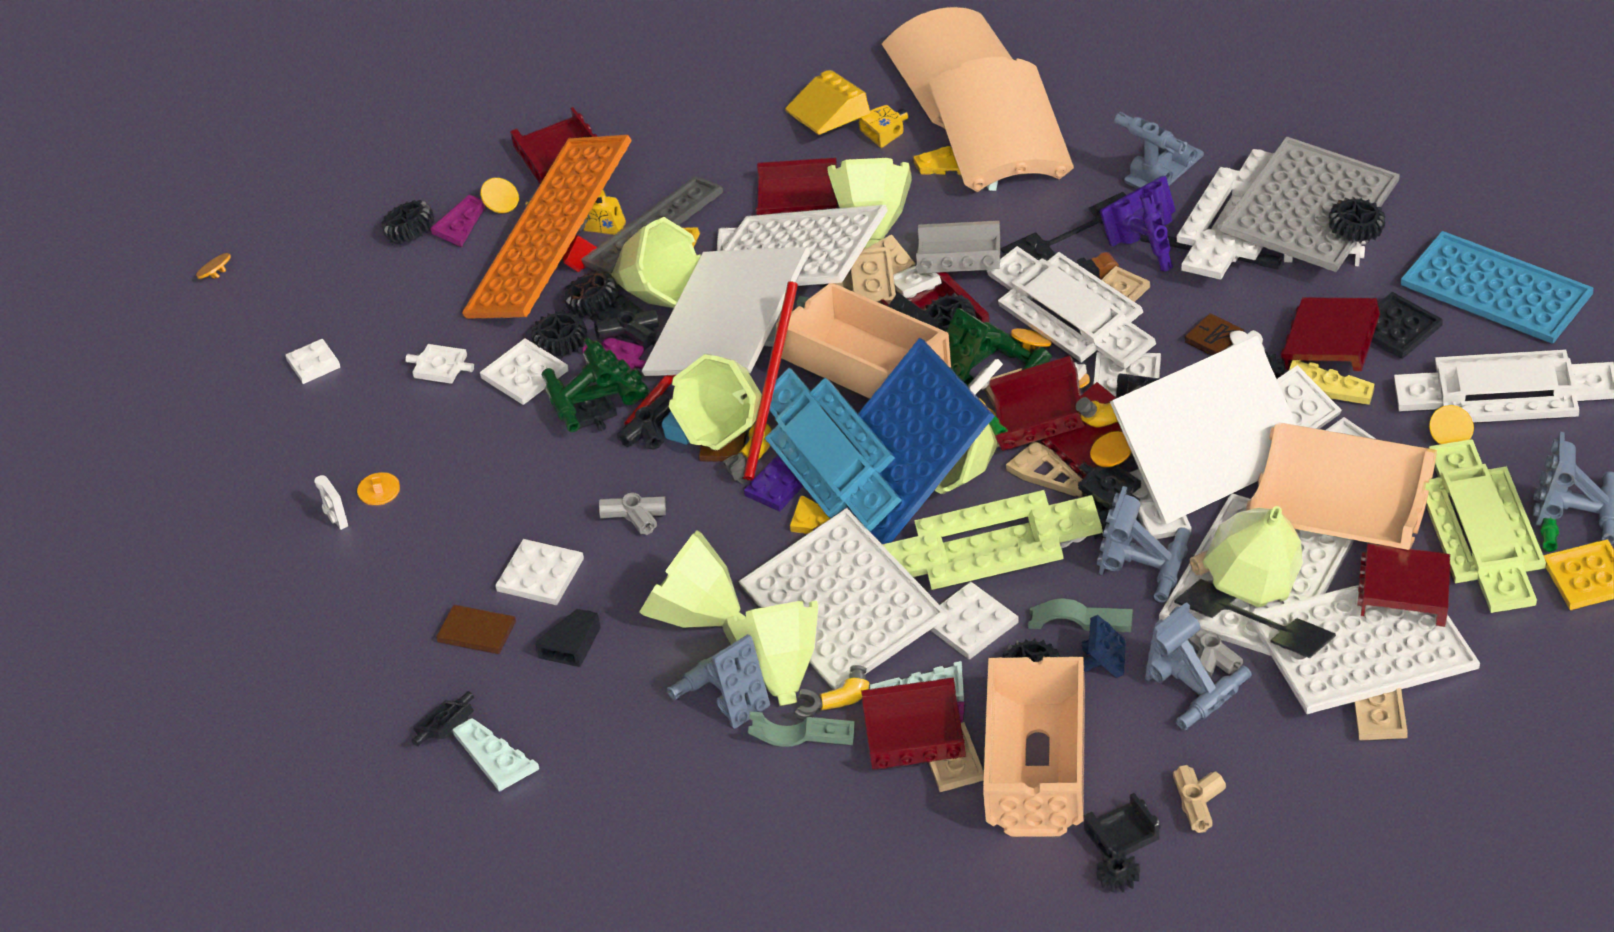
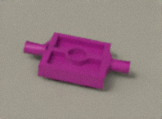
(624, 350)

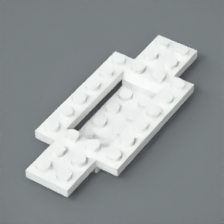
(1212, 249)
(1077, 297)
(1503, 374)

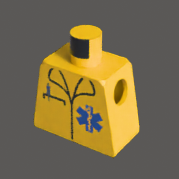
(883, 124)
(605, 216)

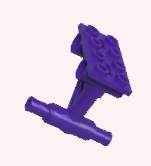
(1142, 213)

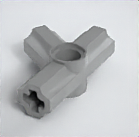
(635, 509)
(1213, 653)

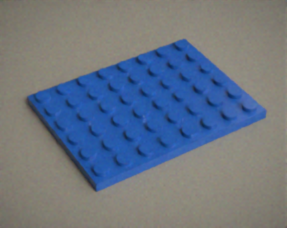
(926, 424)

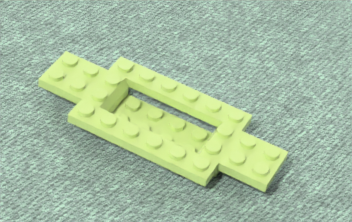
(1493, 523)
(996, 550)

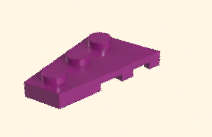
(459, 221)

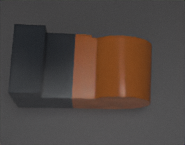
(1100, 265)

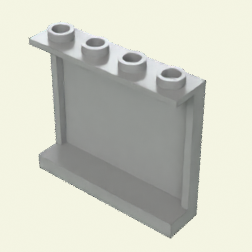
(958, 247)

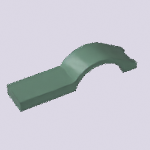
(1070, 609)
(809, 730)

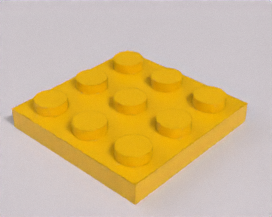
(1583, 573)

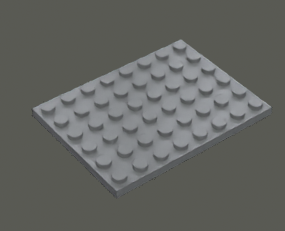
(1293, 199)

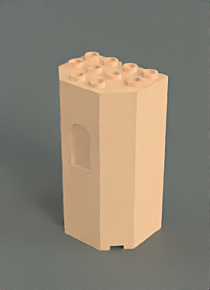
(855, 339)
(1027, 700)

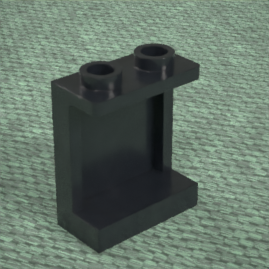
(1123, 829)

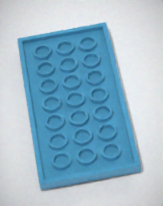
(1497, 287)

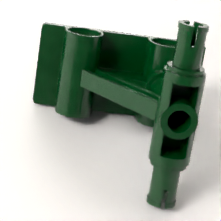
(976, 340)
(603, 368)

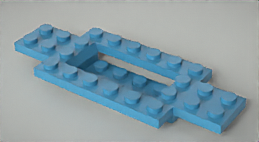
(823, 455)

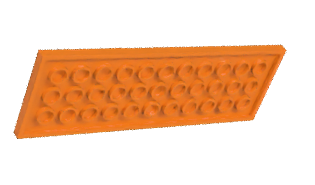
(547, 227)

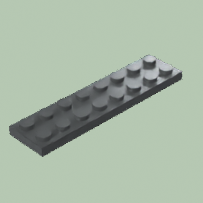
(675, 207)

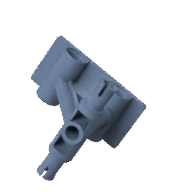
(1162, 152)
(1554, 492)
(1119, 545)
(1175, 656)
(736, 675)

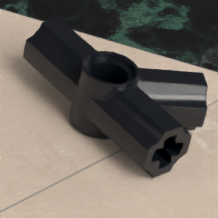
(629, 325)
(646, 424)

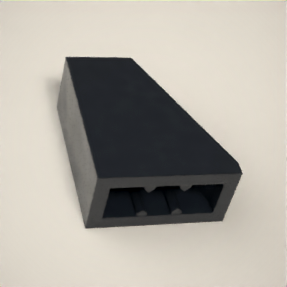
(570, 638)

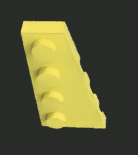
(1338, 386)

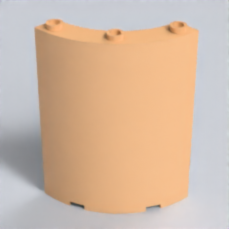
(937, 43)
(999, 121)
(1346, 484)

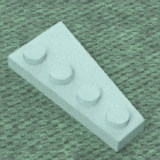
(938, 673)
(494, 755)

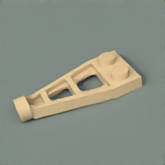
(1035, 455)

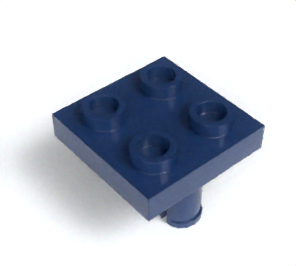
(1105, 648)

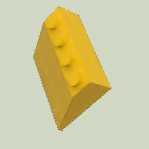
(828, 103)

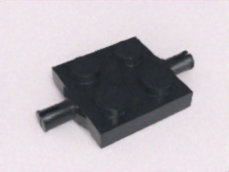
(595, 411)
(1106, 482)
(444, 719)

